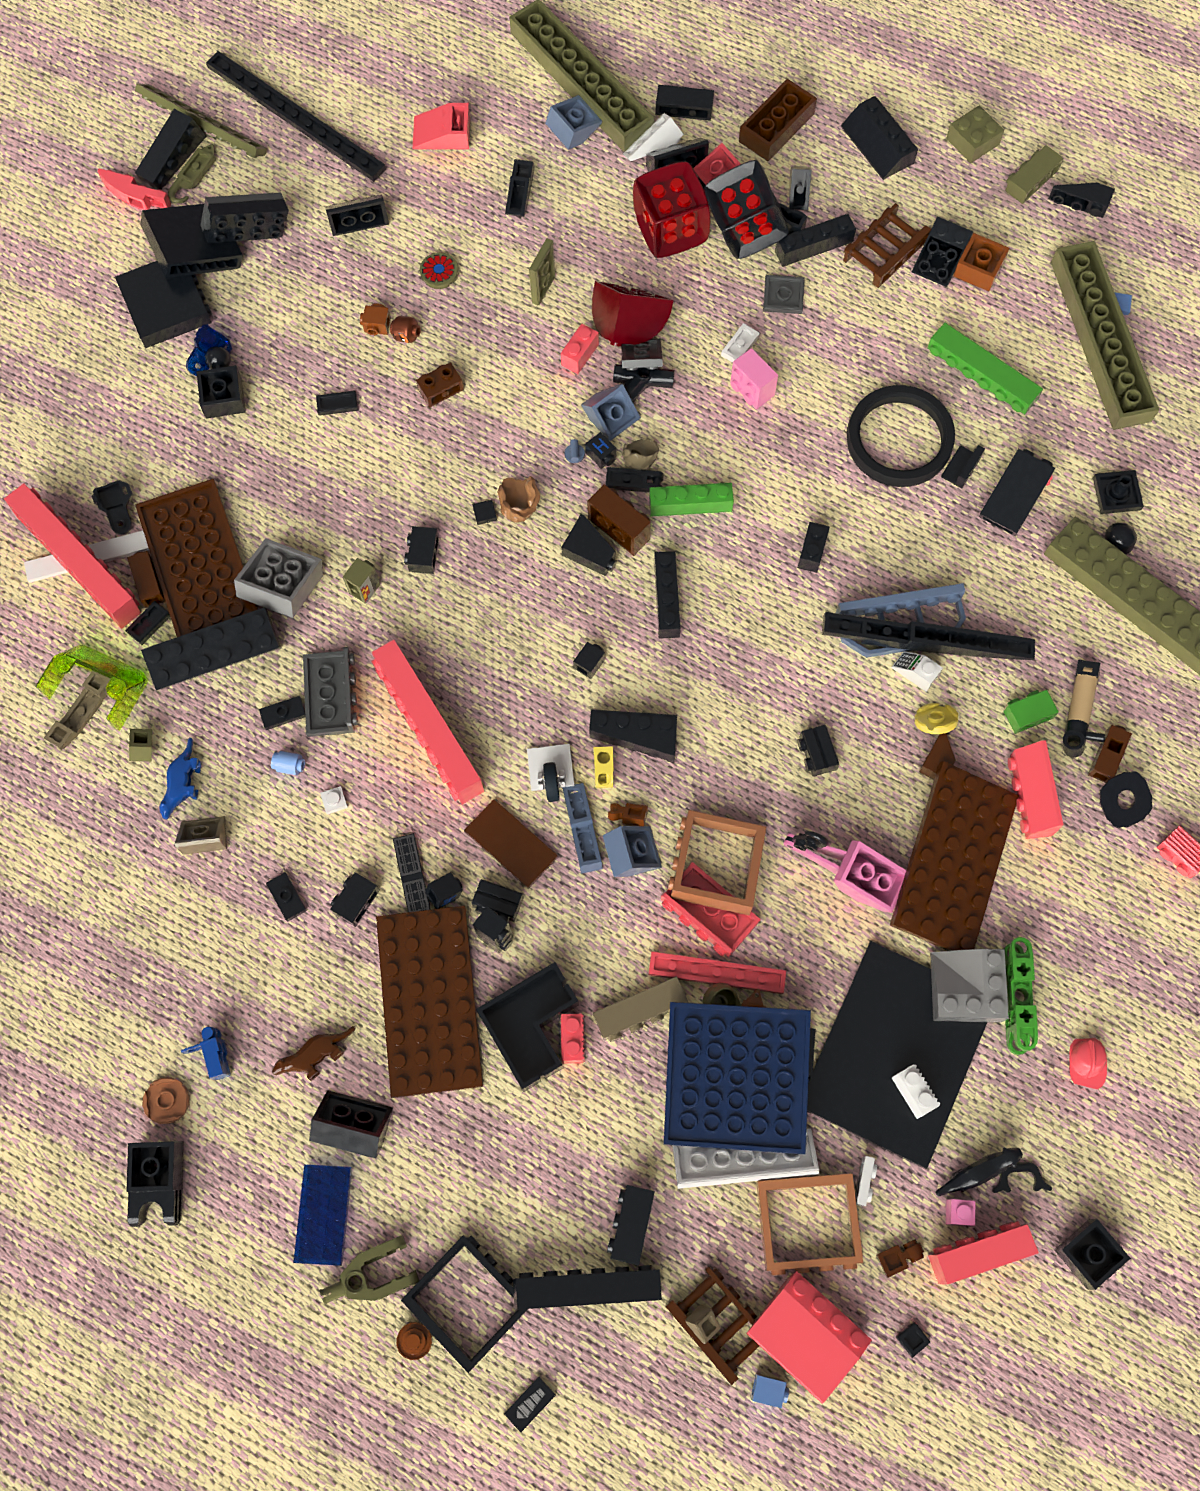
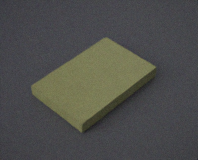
(542, 272)

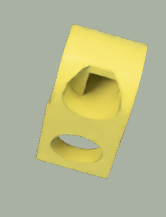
(603, 766)

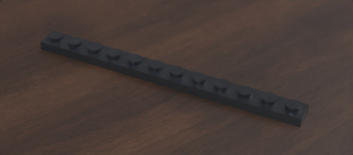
(296, 116)

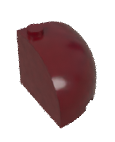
(628, 315)

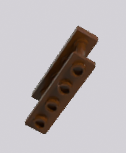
(893, 261)
(712, 1348)

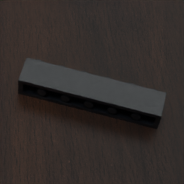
(586, 1289)

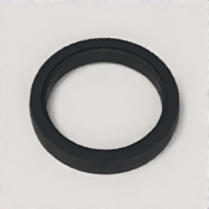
(915, 397)

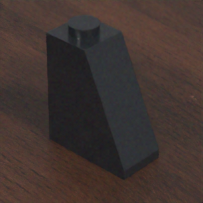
(589, 548)

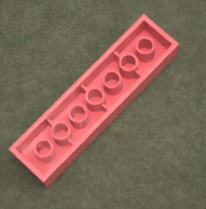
(74, 555)
(427, 723)

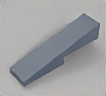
(582, 828)

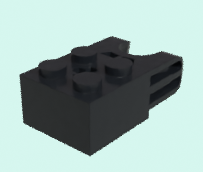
(153, 1185)

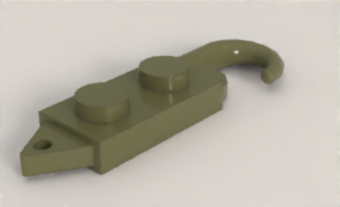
(192, 172)

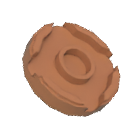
(166, 1100)

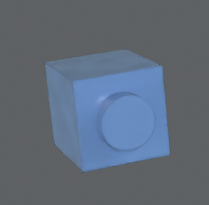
(769, 1391)

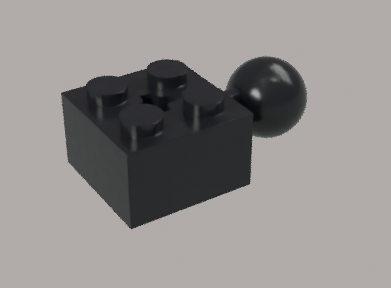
(220, 386)

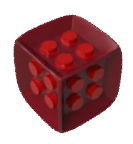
(671, 209)

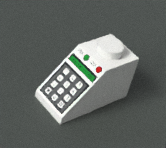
(918, 669)

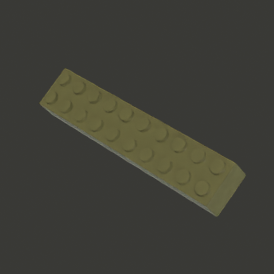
(580, 73)
(1104, 335)
(1129, 590)

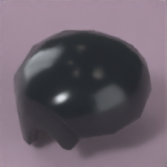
(1121, 536)

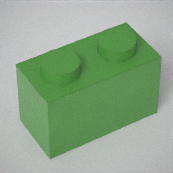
(1030, 711)

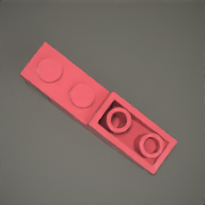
(135, 195)

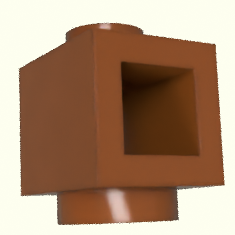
(376, 319)

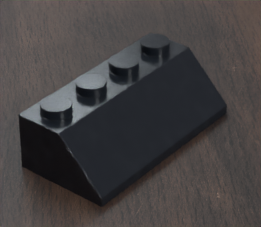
(880, 138)

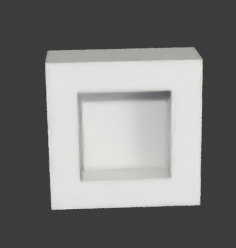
(333, 800)

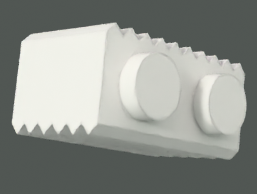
(915, 1091)

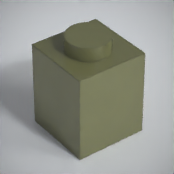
(140, 745)

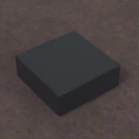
(484, 512)
(913, 1339)

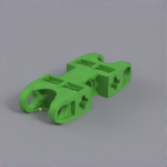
(1022, 1014)

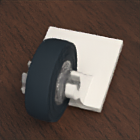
(550, 769)

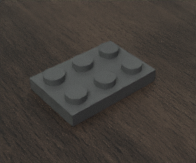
(642, 355)

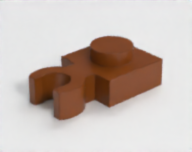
(630, 814)

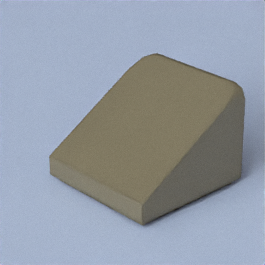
(703, 1323)

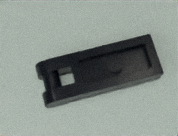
(632, 479)

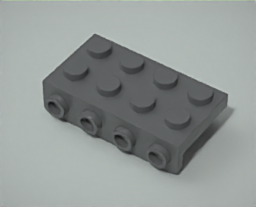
(329, 693)

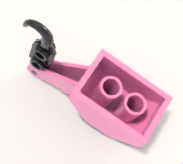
(863, 871)

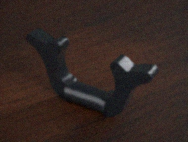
(1022, 1167)

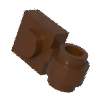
(894, 1260)

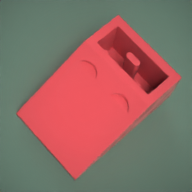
(443, 127)

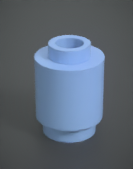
(287, 762)

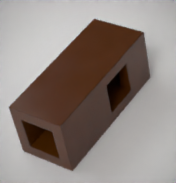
(145, 578)
(1110, 753)

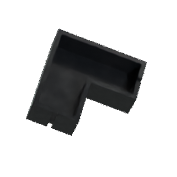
(517, 1020)

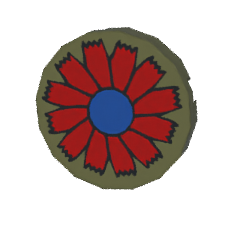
(439, 270)

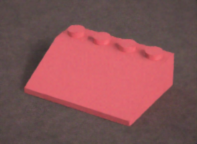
(809, 1336)

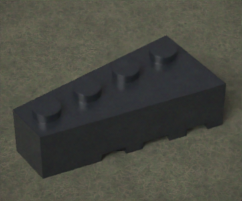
(170, 149)
(637, 731)

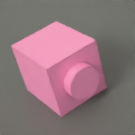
(960, 1212)

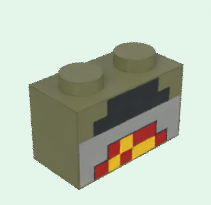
(361, 580)

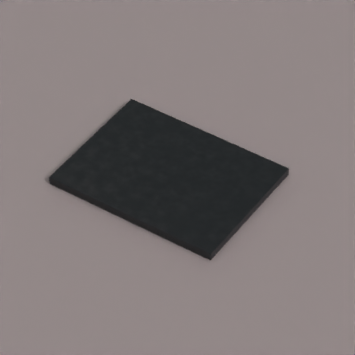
(875, 1036)

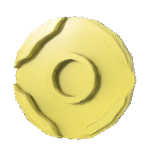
(936, 718)

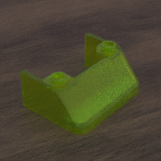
(124, 685)

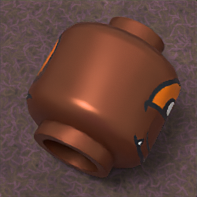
(405, 329)

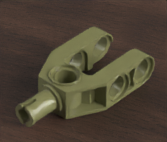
(356, 1267)

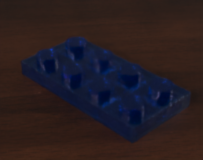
(322, 1215)

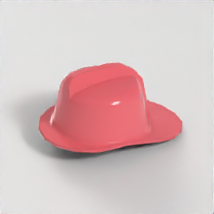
(1088, 1063)

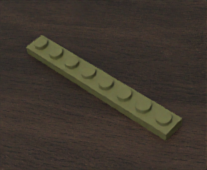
(206, 123)

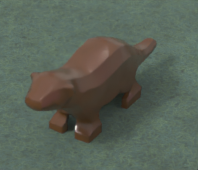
(312, 1054)

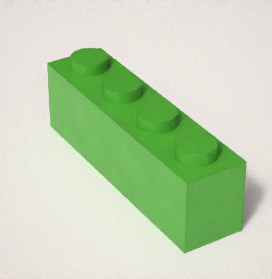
(691, 499)

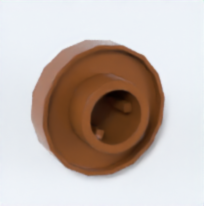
(414, 1341)

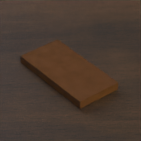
(511, 843)

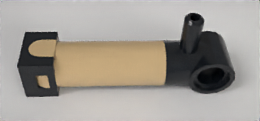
(1080, 709)

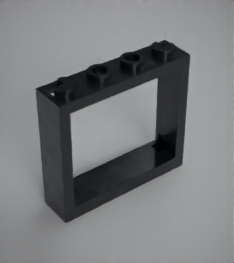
(435, 1328)

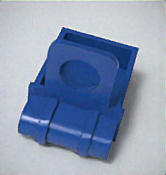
(214, 1053)

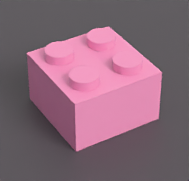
(753, 378)

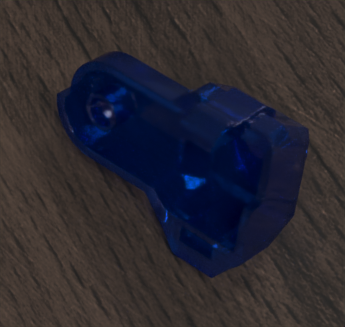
(205, 339)

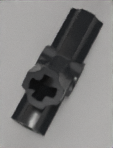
(636, 384)

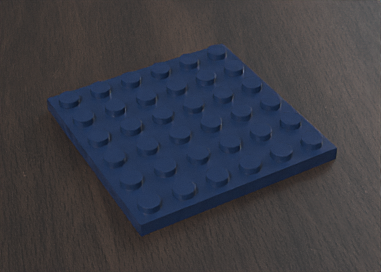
(737, 1077)

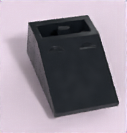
(942, 251)

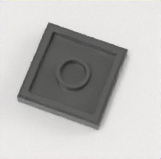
(783, 294)

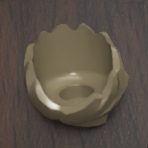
(640, 454)

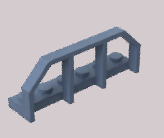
(892, 603)

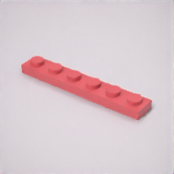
(715, 972)

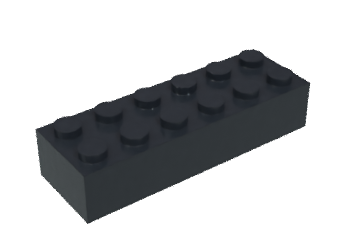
(210, 648)

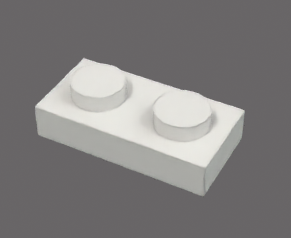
(740, 343)
(867, 1171)

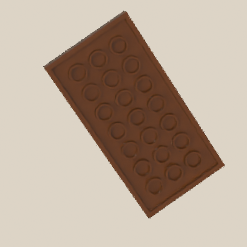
(194, 556)
(954, 859)
(428, 1002)

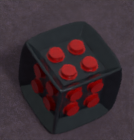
(746, 209)

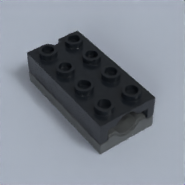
(244, 217)

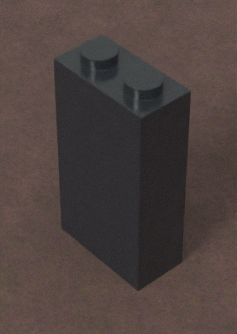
(1017, 491)

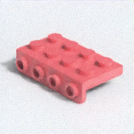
(720, 927)

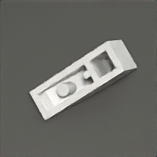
(657, 137)

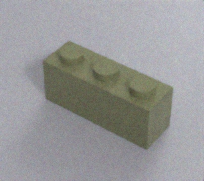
(1033, 174)

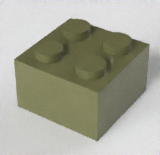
(975, 134)

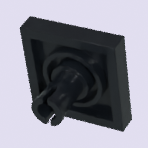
(1118, 492)

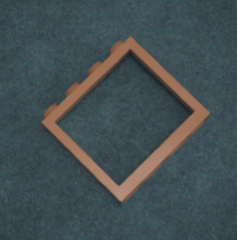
(707, 898)
(802, 1266)

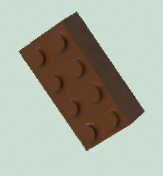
(777, 119)

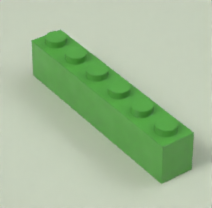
(984, 368)

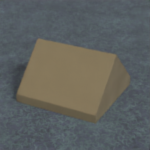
(202, 835)

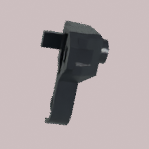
(114, 503)

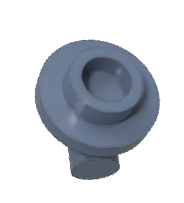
(574, 452)

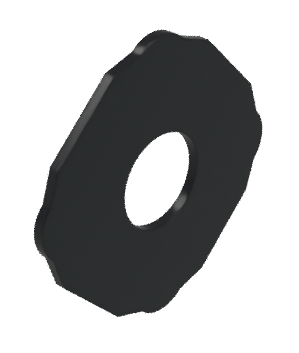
(1109, 799)

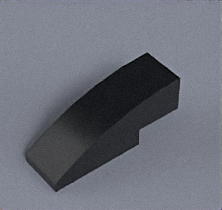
(519, 188)

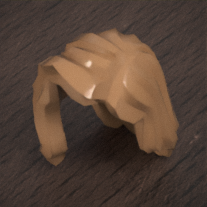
(518, 498)

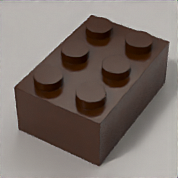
(619, 519)

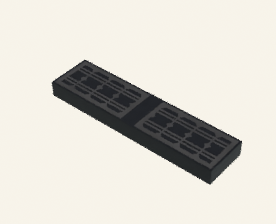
(411, 873)

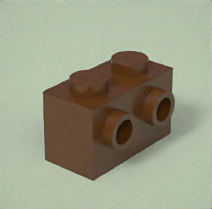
(439, 384)

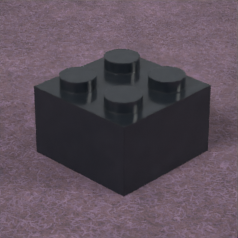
(1092, 1254)

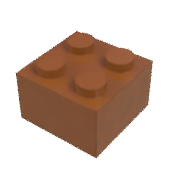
(981, 262)

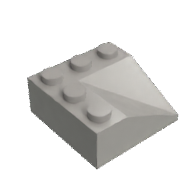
(278, 578)
(969, 985)

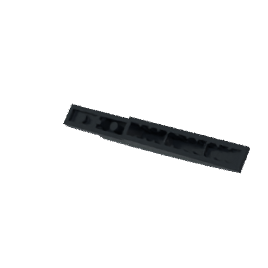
(928, 637)

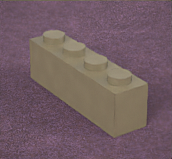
(638, 1009)

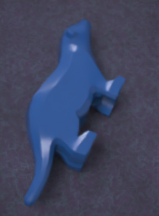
(179, 781)

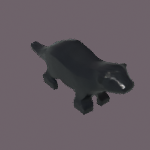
(981, 1171)

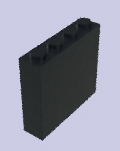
(181, 244)
(162, 305)

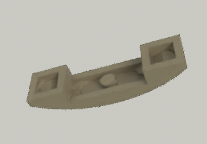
(81, 711)

